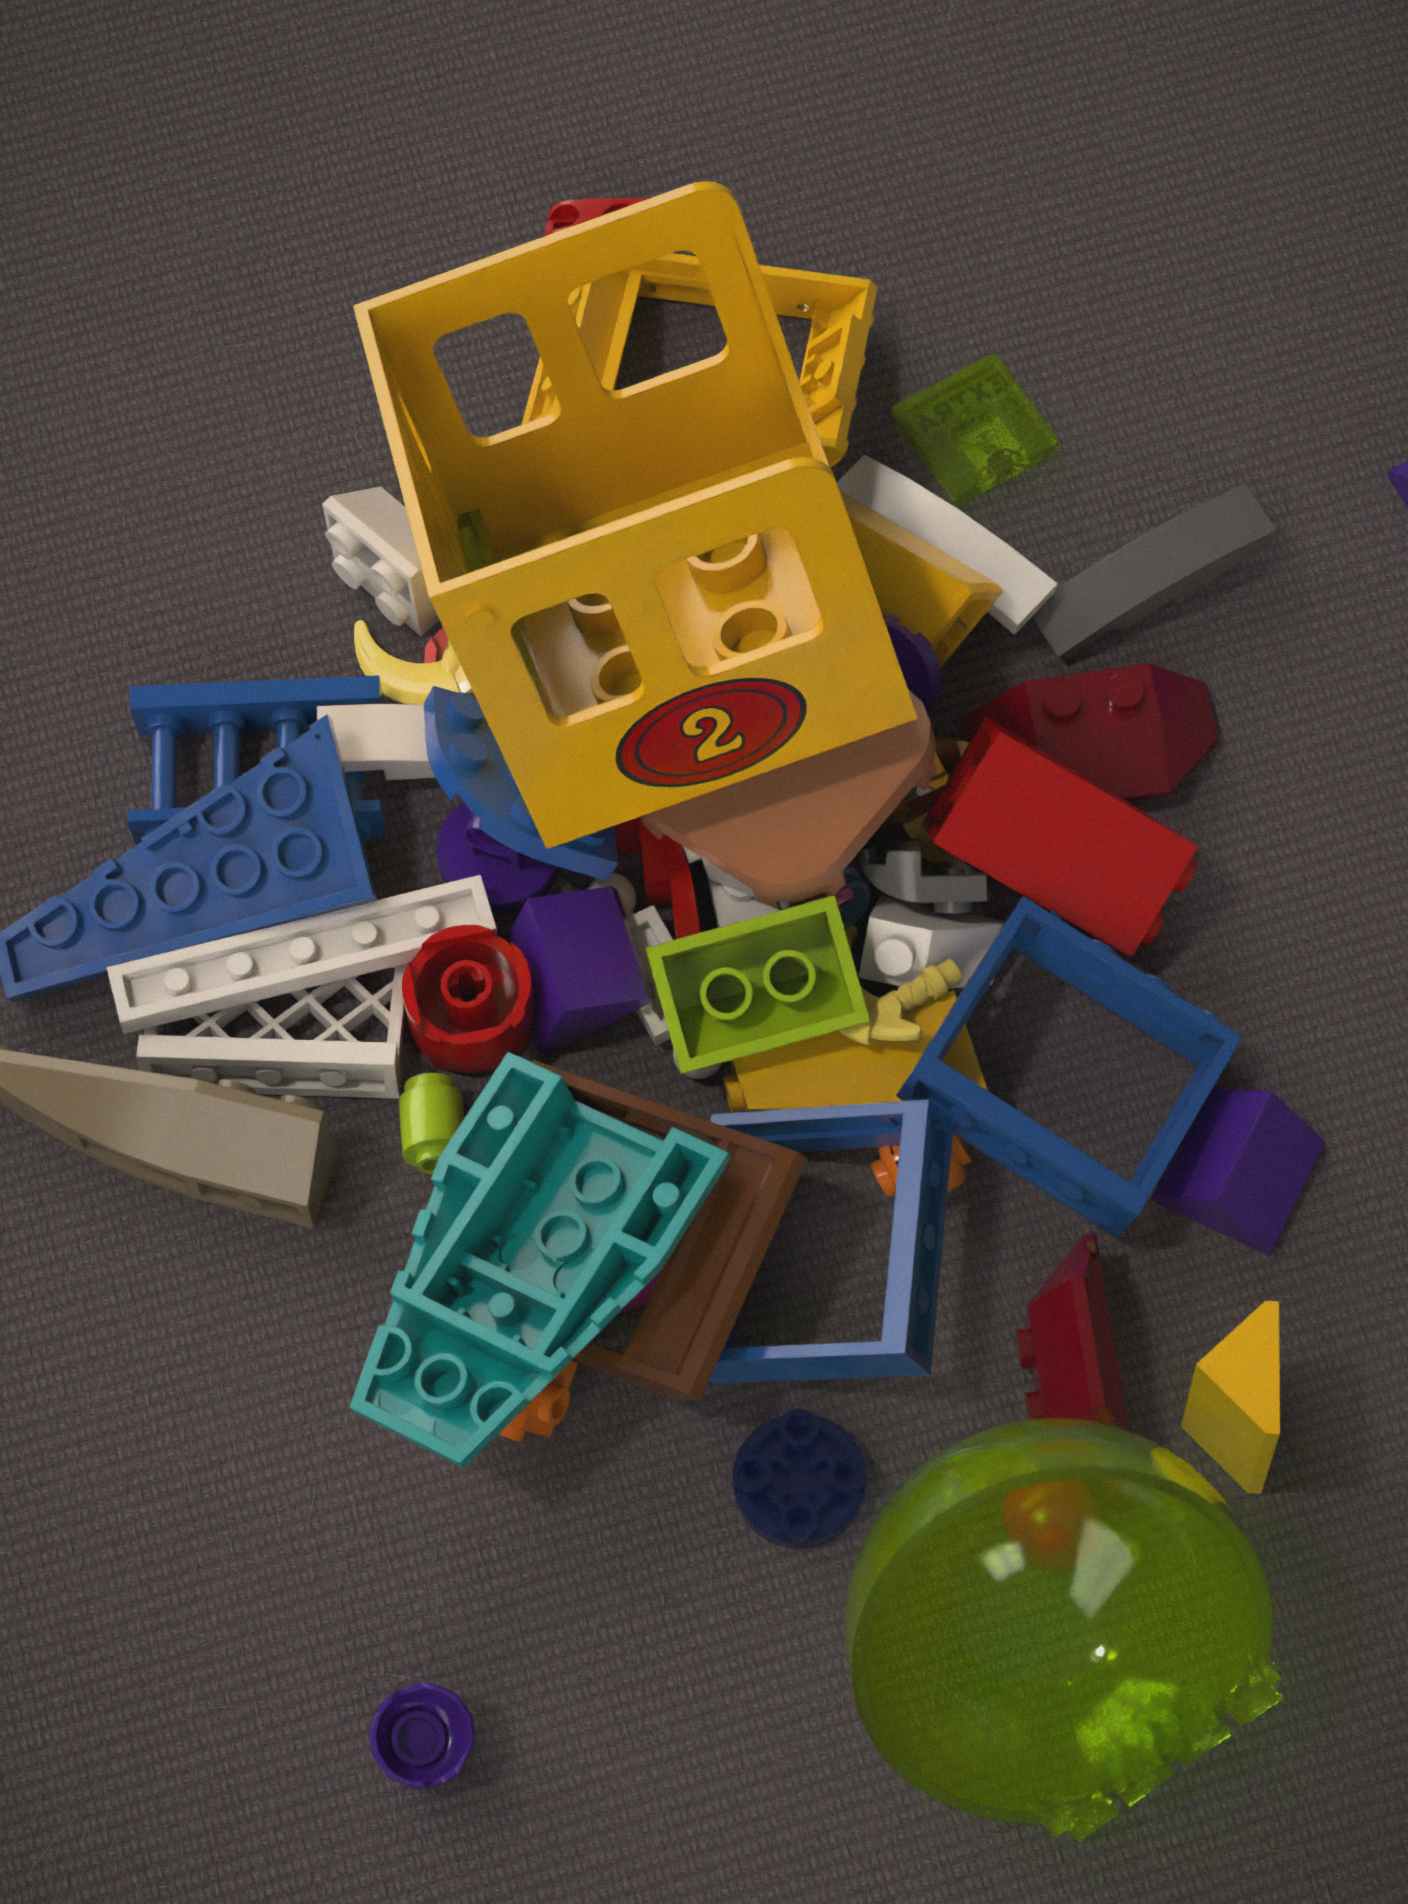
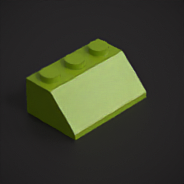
(757, 984)

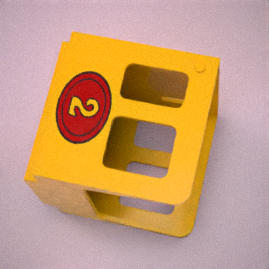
(656, 537)

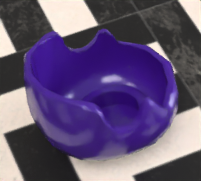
(422, 1735)

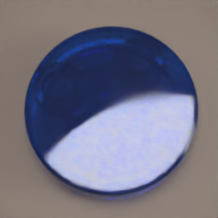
(799, 1480)

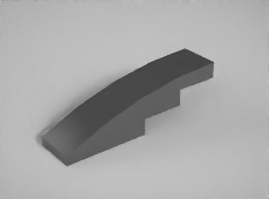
(1154, 569)

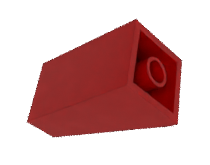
(1060, 838)

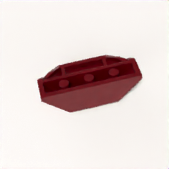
(1119, 726)
(1072, 1344)

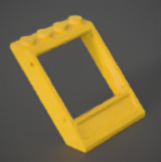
(833, 357)

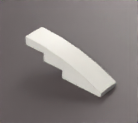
(954, 533)
(381, 738)

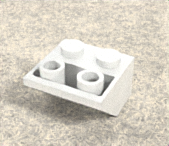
(378, 551)

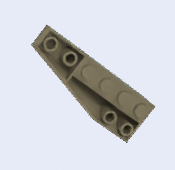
(181, 1132)

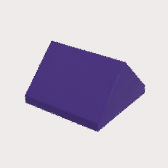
(579, 964)
(1241, 1166)

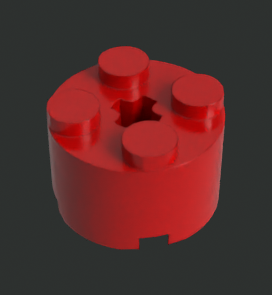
(475, 1033)

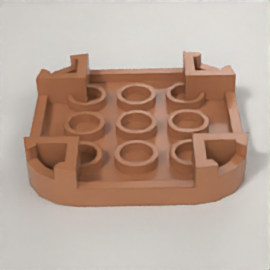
(806, 820)

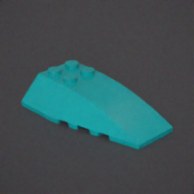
(523, 1256)

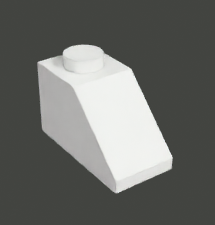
(911, 936)

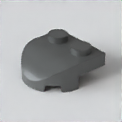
(903, 876)

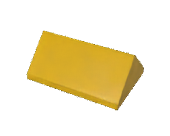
(1237, 1399)

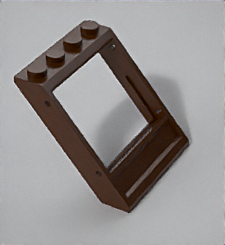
(713, 1261)

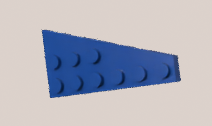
(232, 863)

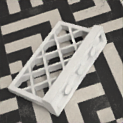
(287, 1064)

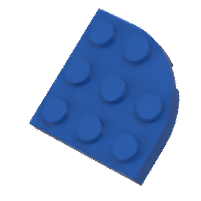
(472, 766)

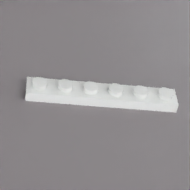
(291, 955)

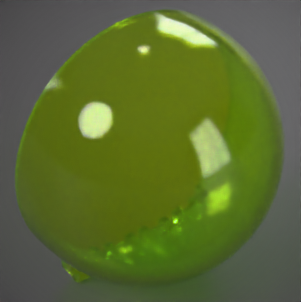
(1055, 1623)

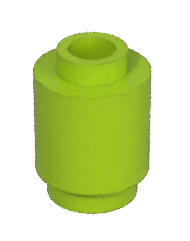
(429, 1117)

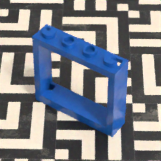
(1025, 1144)
(914, 1247)

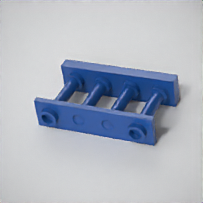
(229, 712)

